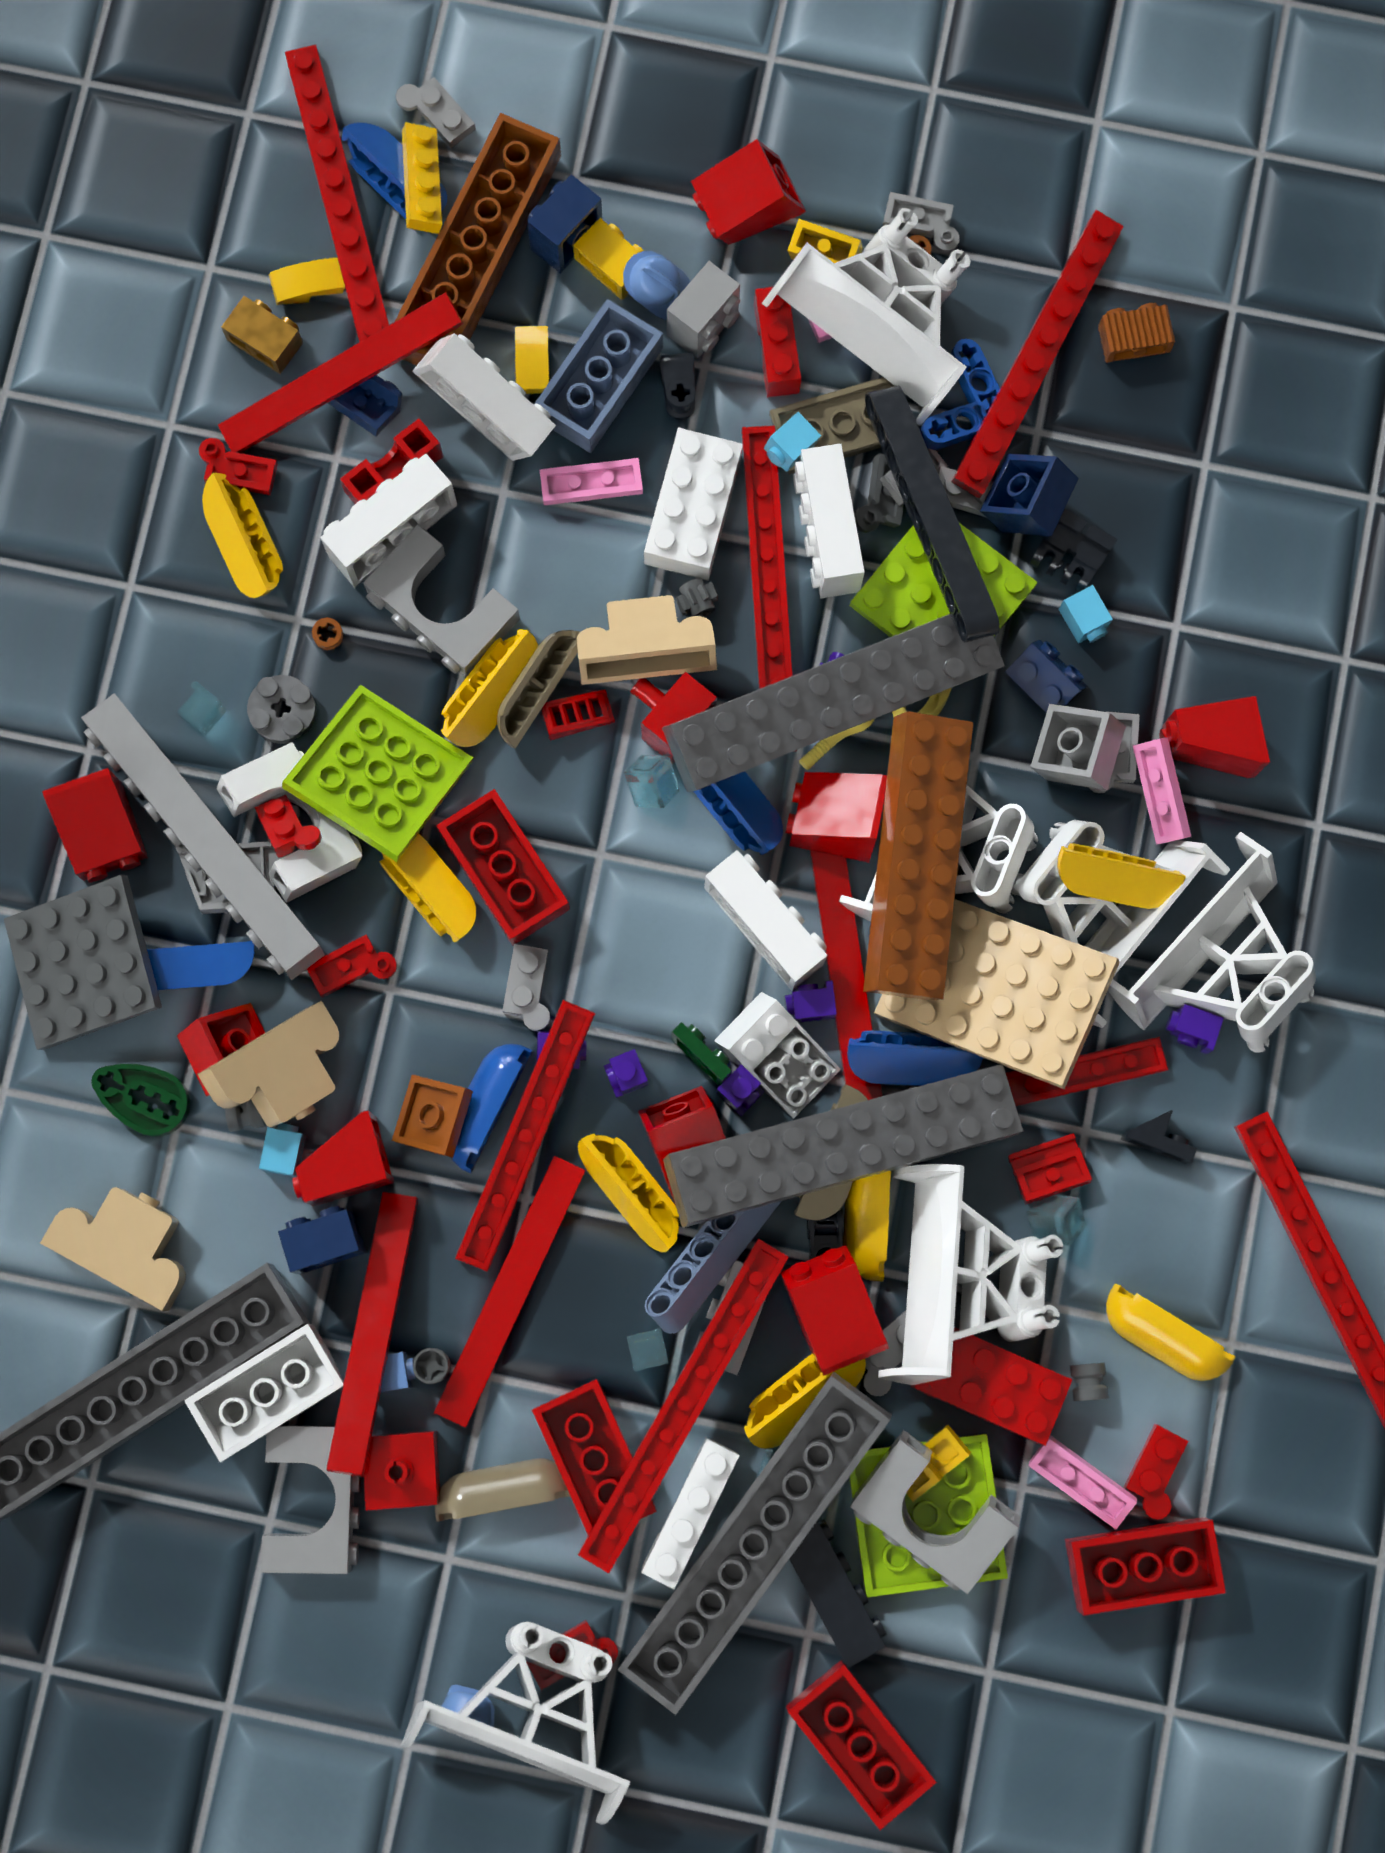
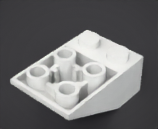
(778, 1054)

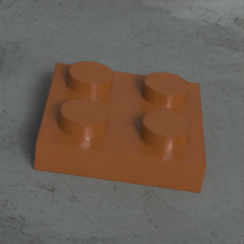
(432, 1116)

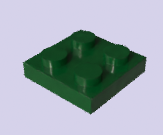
(692, 1043)

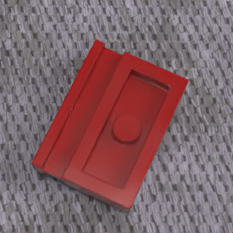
(1049, 1168)

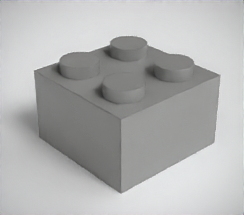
(703, 310)
(1078, 746)

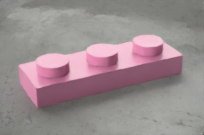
(591, 481)
(1162, 790)
(1083, 1482)

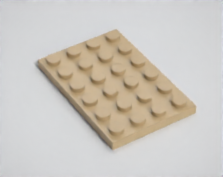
(1011, 995)

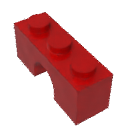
(778, 345)
(408, 444)

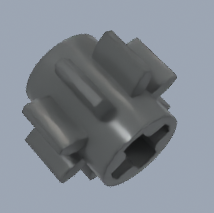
(697, 598)

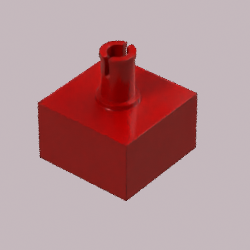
(680, 702)
(402, 1471)

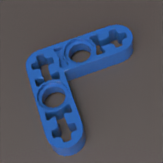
(974, 411)

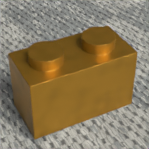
(262, 334)

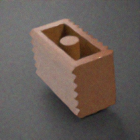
(1136, 332)

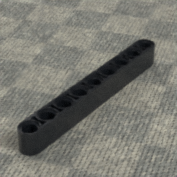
(932, 514)

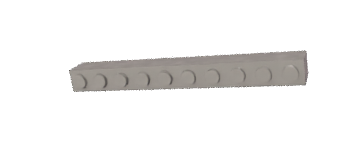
(203, 837)

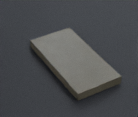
(837, 417)

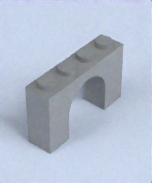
(459, 643)
(332, 1546)
(957, 1556)

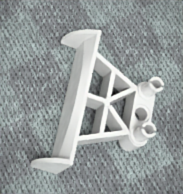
(883, 307)
(992, 879)
(1125, 924)
(1201, 940)
(935, 1275)
(582, 1663)

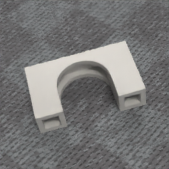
(302, 869)
(690, 1513)

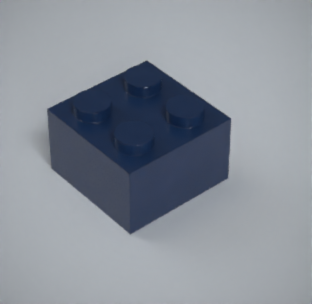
(563, 221)
(1029, 494)
(321, 1241)

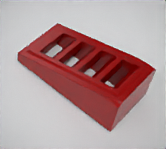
(574, 702)

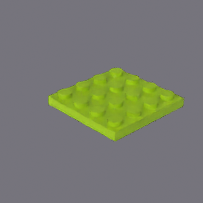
(907, 594)
(377, 773)
(940, 1511)

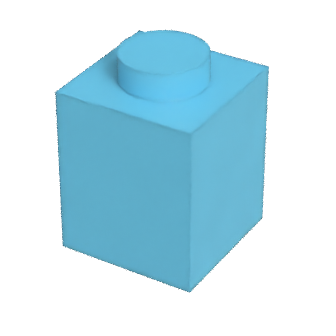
(787, 442)
(1086, 615)
(282, 1150)

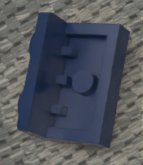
(370, 404)
(1046, 675)

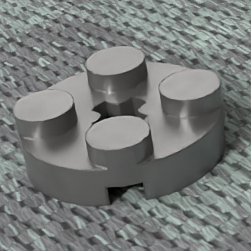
(291, 725)

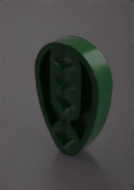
(139, 1117)

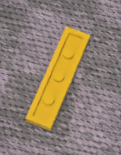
(421, 178)

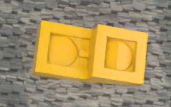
(306, 279)
(532, 358)
(946, 1454)

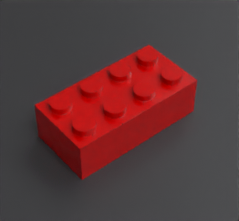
(503, 867)
(1001, 1388)
(586, 1448)
(1145, 1566)
(860, 1744)

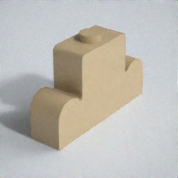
(645, 643)
(278, 1068)
(122, 1245)

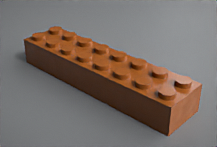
(485, 223)
(918, 856)

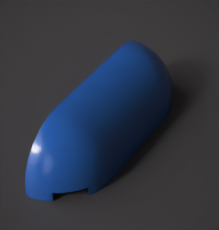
(380, 162)
(743, 812)
(201, 964)
(907, 1058)
(491, 1090)

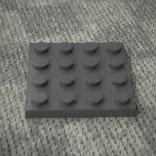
(82, 962)

